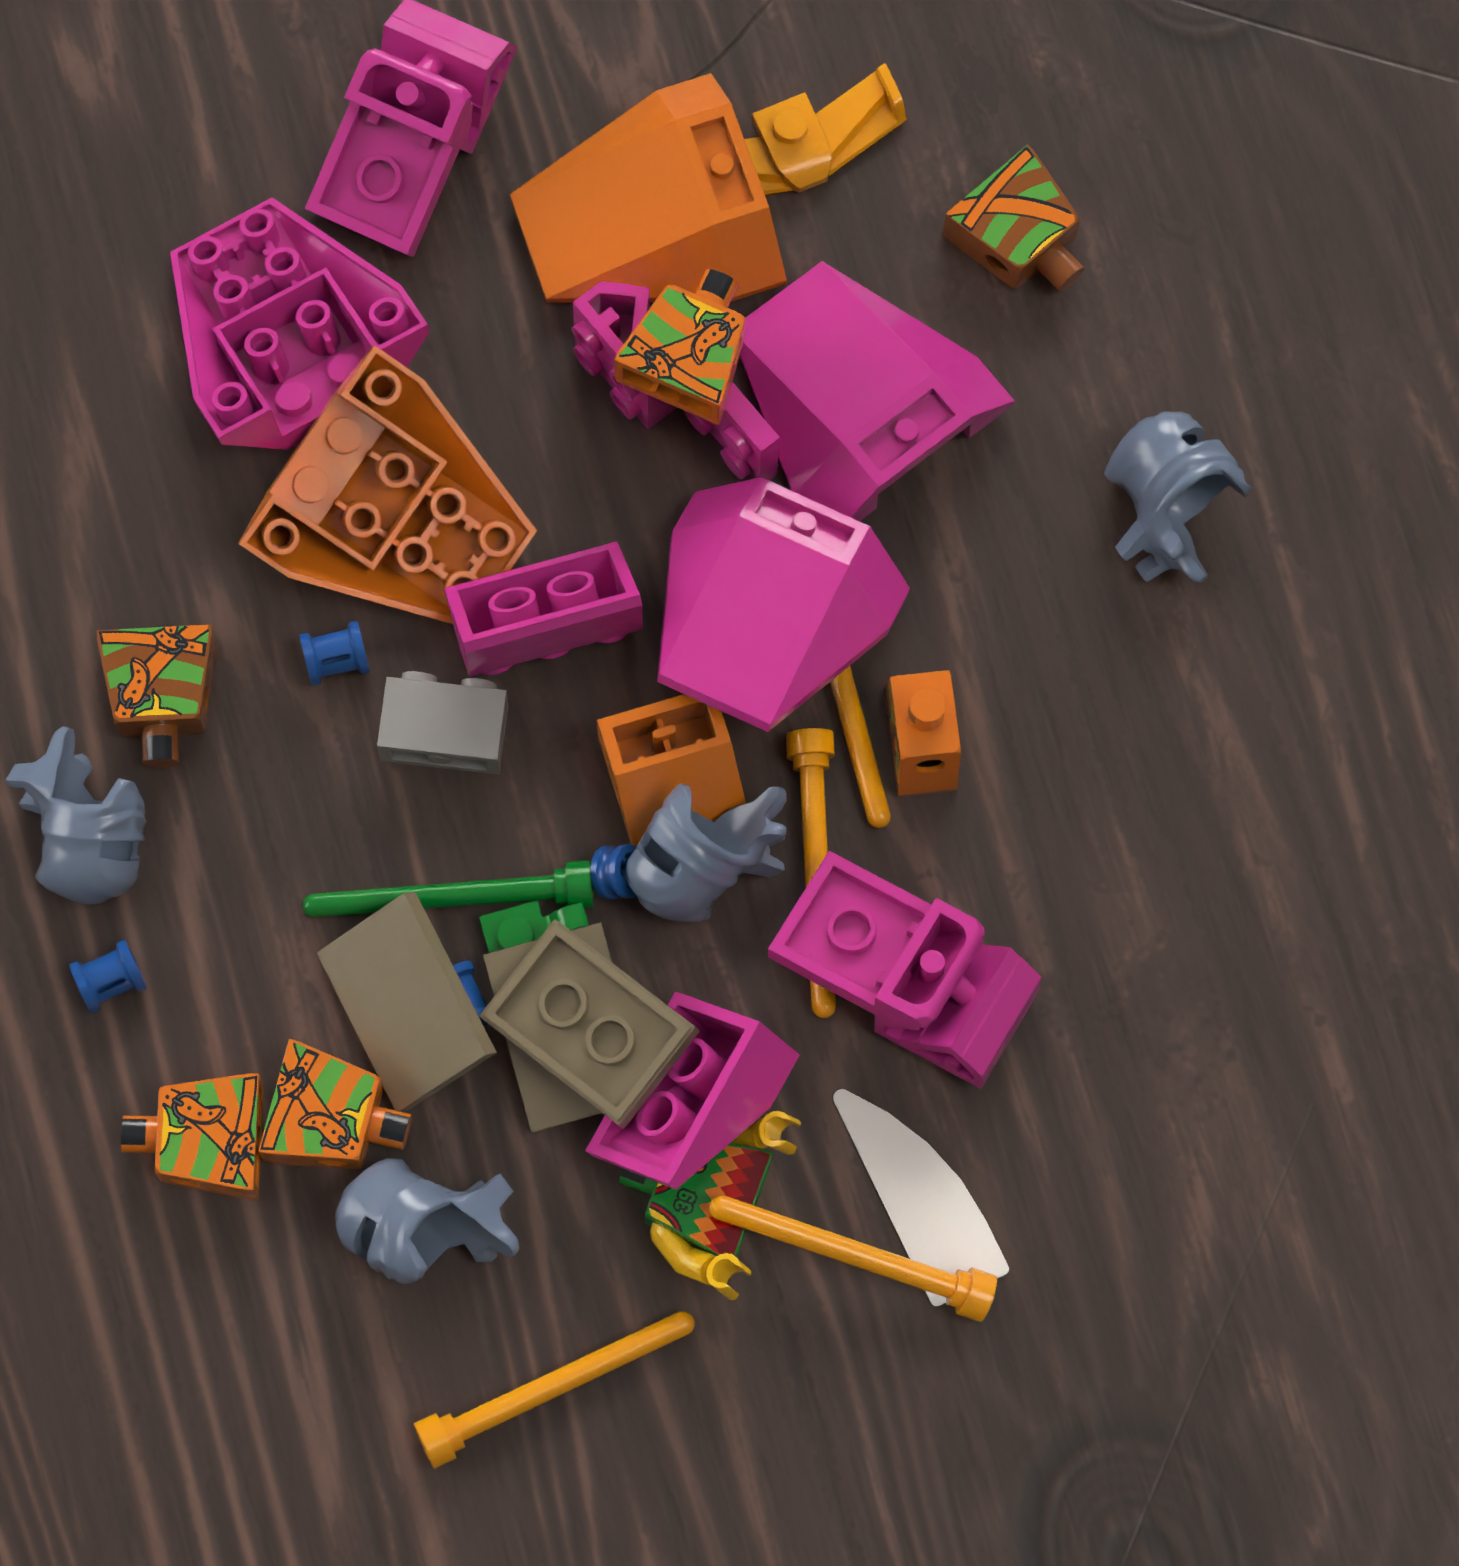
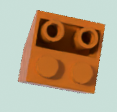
(664, 746)

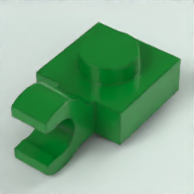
(526, 924)

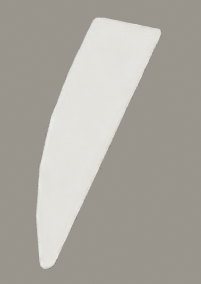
(920, 1193)

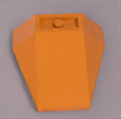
(653, 202)
(388, 498)

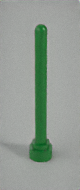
(567, 886)

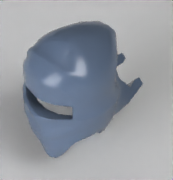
(1170, 481)
(86, 842)
(692, 860)
(409, 1221)

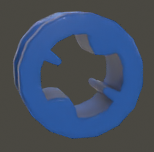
(610, 873)

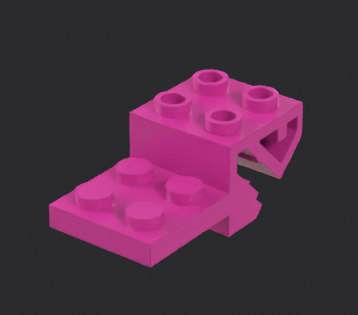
(407, 122)
(603, 324)
(908, 966)

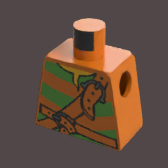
(686, 347)
(923, 729)
(327, 1113)
(204, 1135)

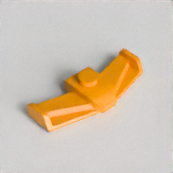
(804, 148)

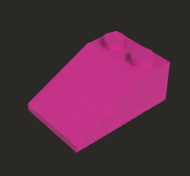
(704, 1099)

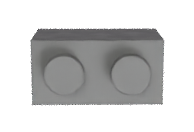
(443, 723)

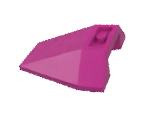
(280, 323)
(858, 388)
(770, 599)

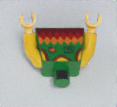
(681, 1218)

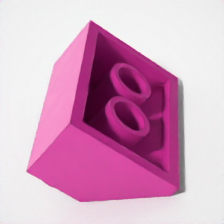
(544, 609)

